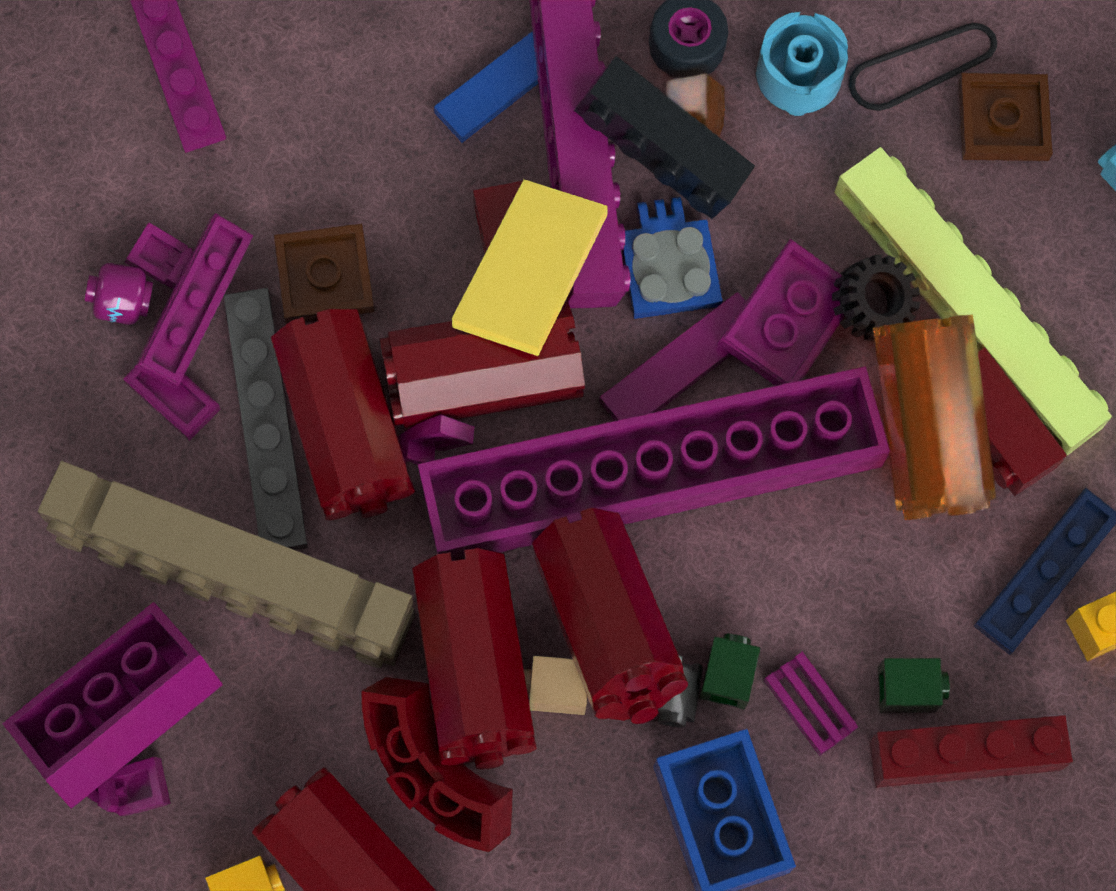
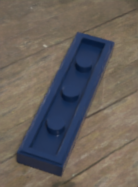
(1047, 571)

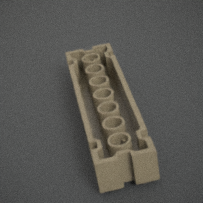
(227, 565)

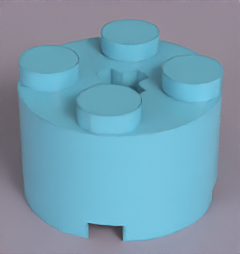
(802, 62)

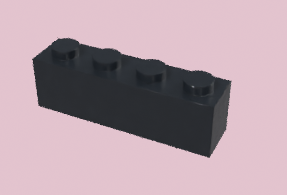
(664, 138)

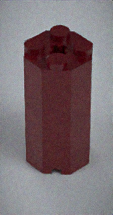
(464, 376)
(342, 414)
(609, 616)
(473, 659)
(333, 842)

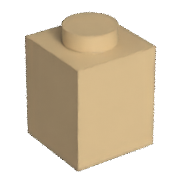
(555, 686)

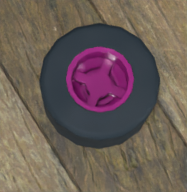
(688, 22)

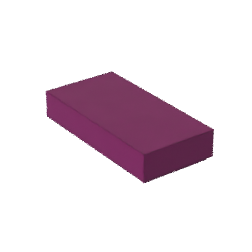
(184, 407)

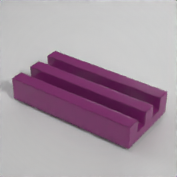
(825, 693)

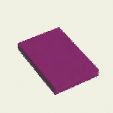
(786, 317)

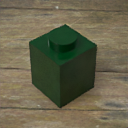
(730, 671)
(912, 685)

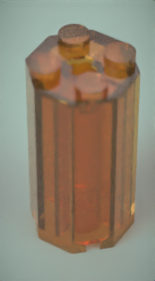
(935, 416)

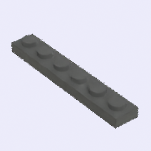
(265, 419)

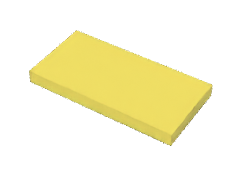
(530, 267)

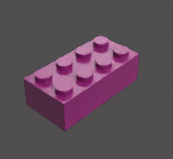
(112, 705)

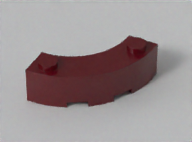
(451, 797)

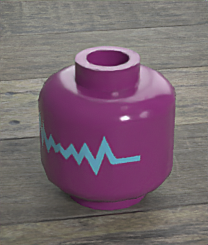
(119, 293)

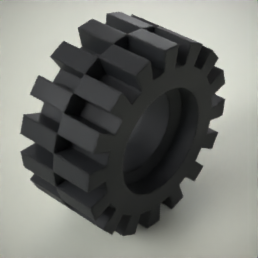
(890, 279)

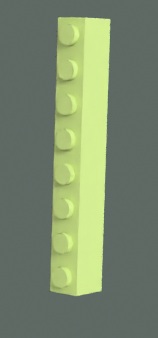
(962, 284)

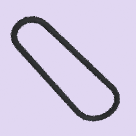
(930, 84)

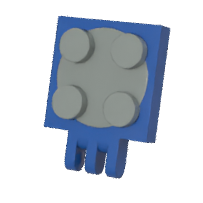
(670, 263)

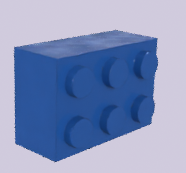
(723, 814)

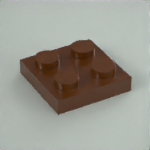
(1005, 117)
(323, 271)

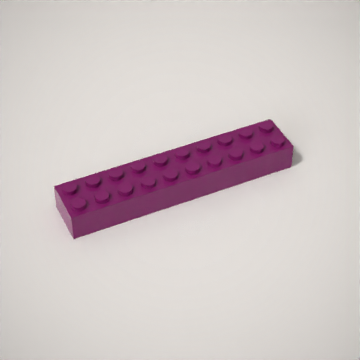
(656, 462)

